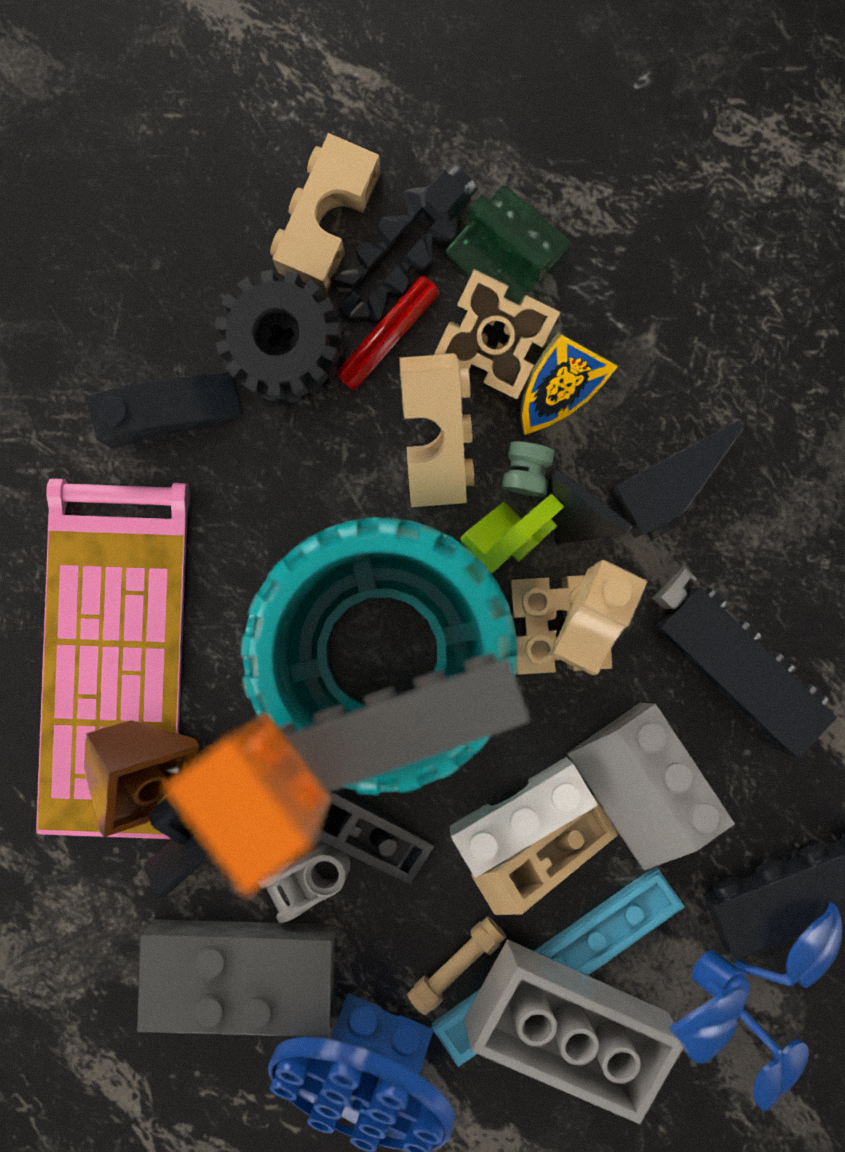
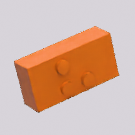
(252, 802)

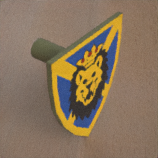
(561, 382)

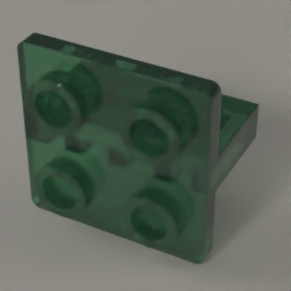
(508, 243)

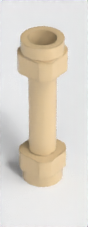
(428, 992)

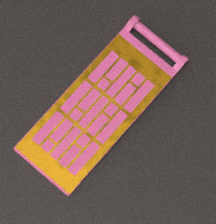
(107, 638)

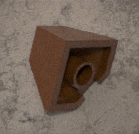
(130, 769)

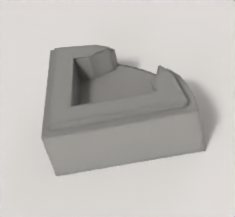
(674, 591)

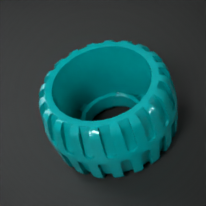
(343, 566)

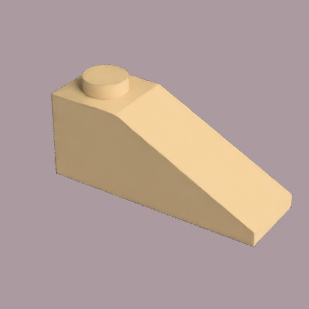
(539, 868)

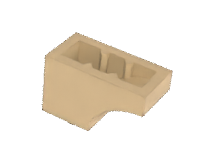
(598, 616)

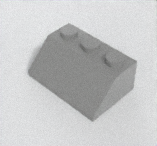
(650, 787)

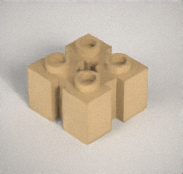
(506, 362)
(536, 605)

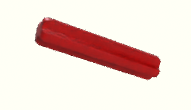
(387, 332)

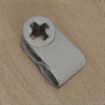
(299, 884)

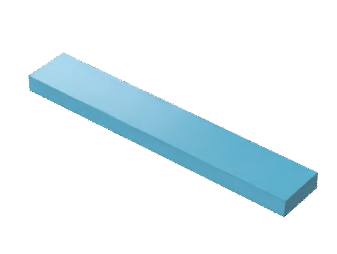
(584, 944)

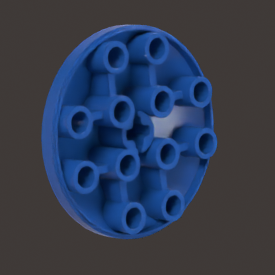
(368, 1077)

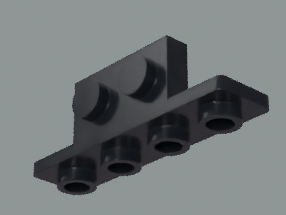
(181, 854)

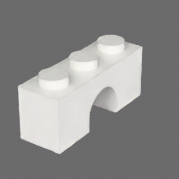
(534, 812)

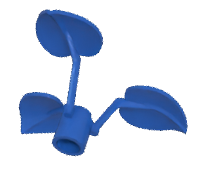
(714, 1023)

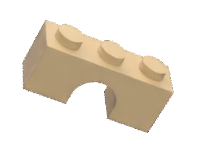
(338, 177)
(434, 391)

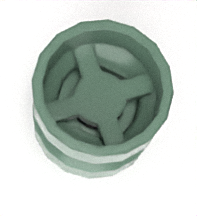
(528, 469)

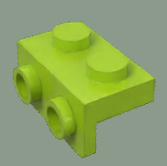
(507, 535)

